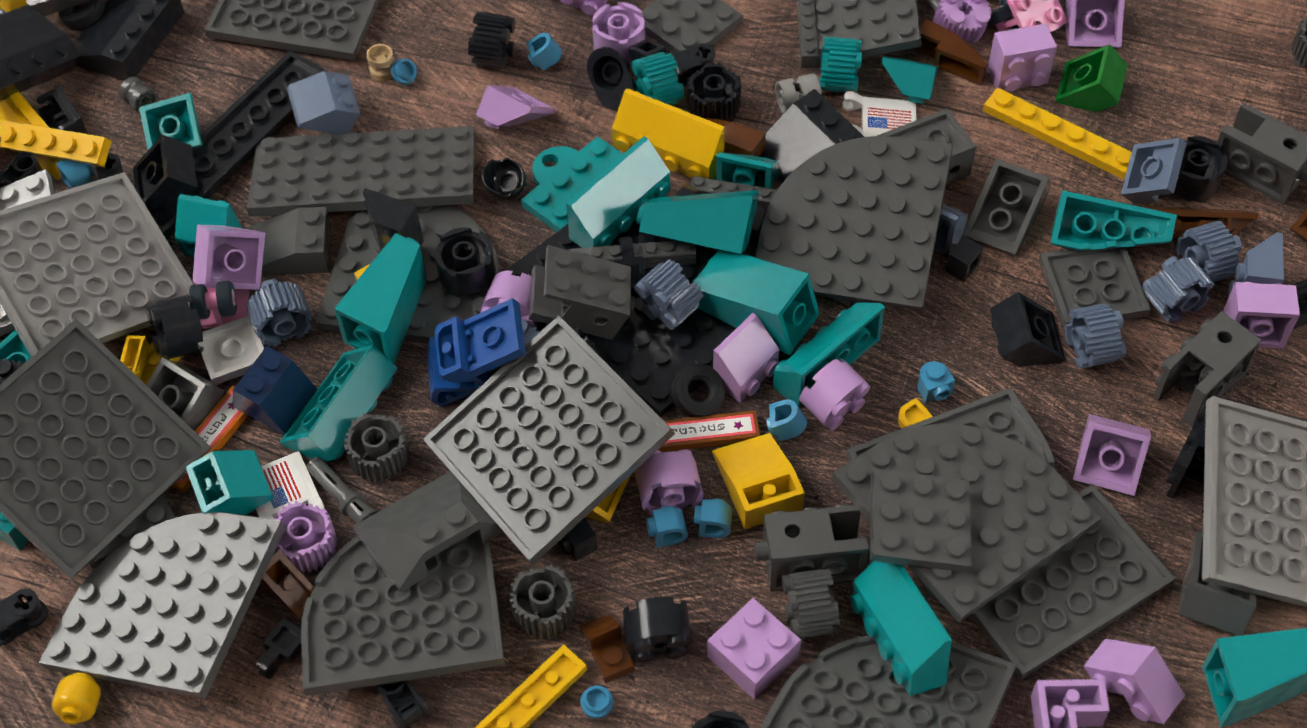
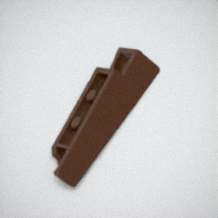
(1192, 217)

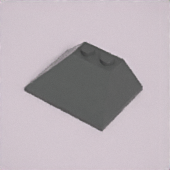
(423, 526)

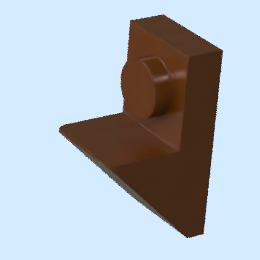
(286, 584)
(607, 647)

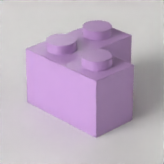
(1139, 676)
(1069, 703)

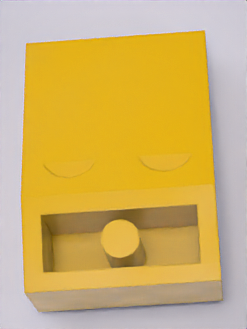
(759, 479)

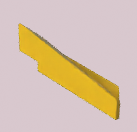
(20, 111)

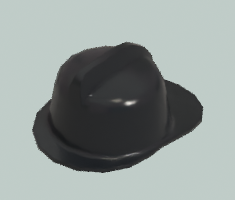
(609, 76)

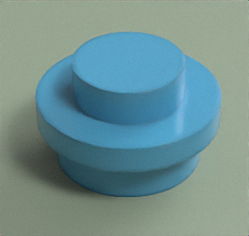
(404, 71)
(597, 702)

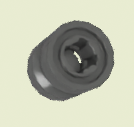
(136, 93)

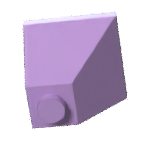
(510, 107)

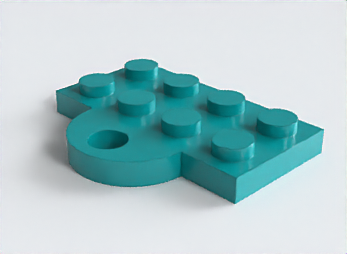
(565, 179)

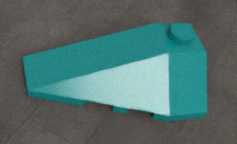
(1099, 223)

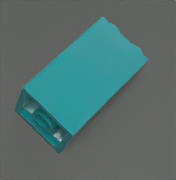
(707, 220)
(745, 285)
(384, 298)
(1255, 672)

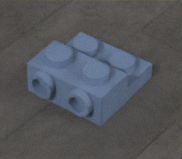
(1153, 170)

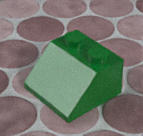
(1093, 80)

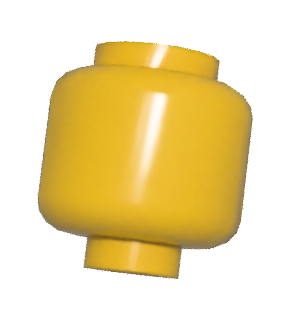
(76, 698)

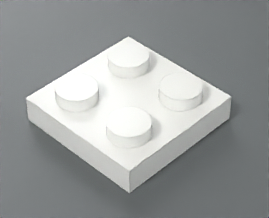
(230, 349)

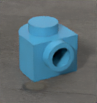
(543, 51)
(75, 173)
(935, 381)
(786, 420)
(713, 518)
(667, 526)

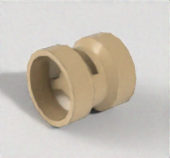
(380, 61)

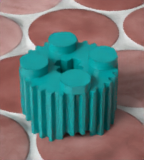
(840, 64)
(658, 78)

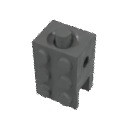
(945, 129)
(1264, 153)
(582, 292)
(1208, 362)
(812, 542)

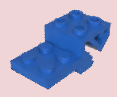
(470, 348)

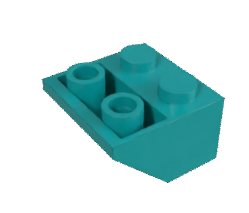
(201, 211)
(229, 482)

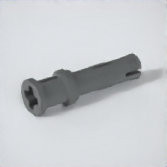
(350, 502)

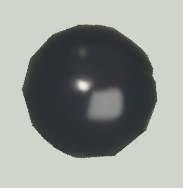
(504, 178)

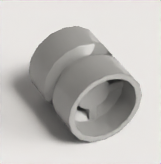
(790, 91)

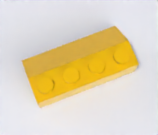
(680, 138)

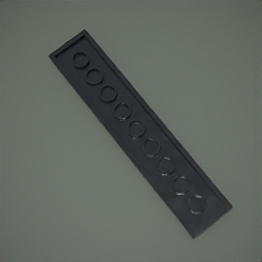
(237, 132)

